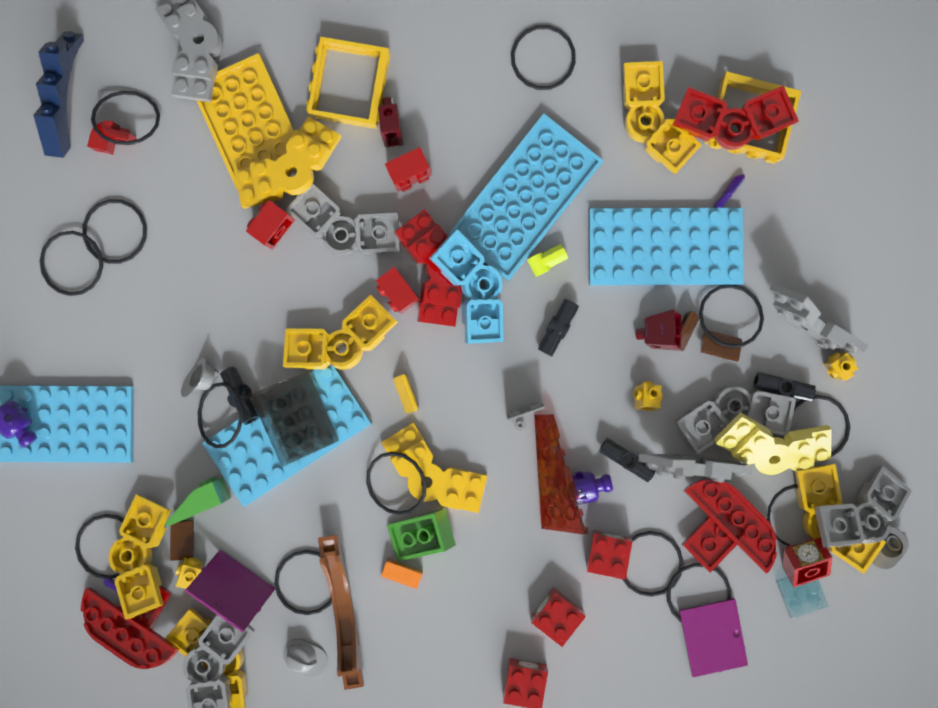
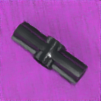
(558, 327)
(233, 378)
(795, 388)
(617, 453)

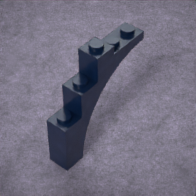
(52, 88)

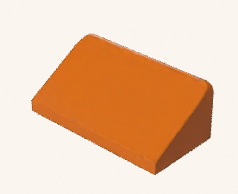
(402, 573)

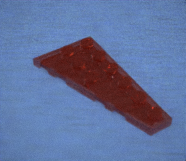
(556, 485)

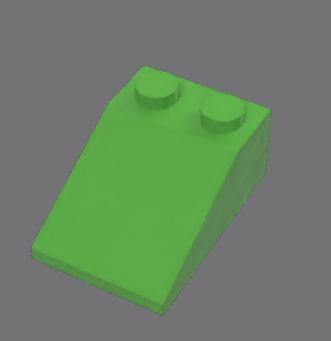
(208, 495)
(421, 535)

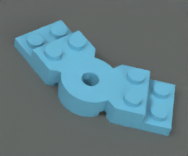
(464, 266)

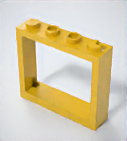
(319, 67)
(758, 87)

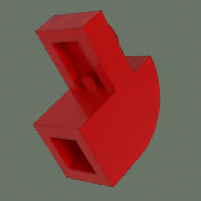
(112, 131)

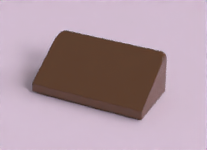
(687, 327)
(710, 347)
(181, 540)

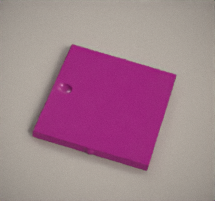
(230, 590)
(713, 637)

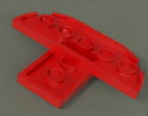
(729, 524)
(127, 638)

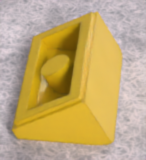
(406, 393)

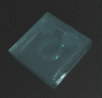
(802, 598)

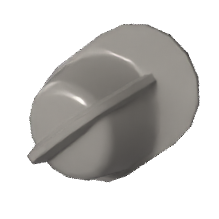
(200, 378)
(893, 550)
(304, 657)

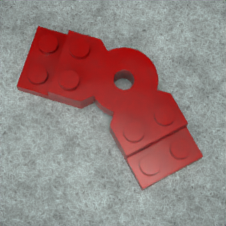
(757, 119)
(438, 295)

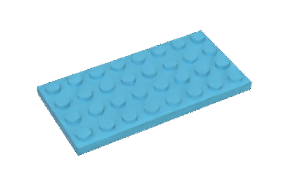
(527, 196)
(666, 246)
(73, 424)
(250, 460)

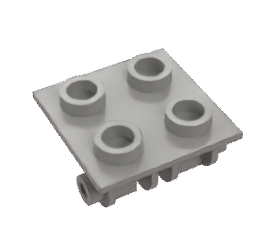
(517, 415)

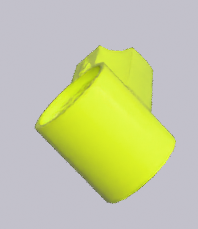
(544, 261)

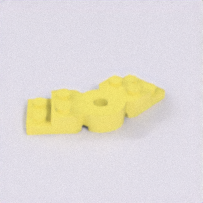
(772, 455)

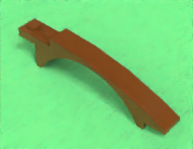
(346, 631)

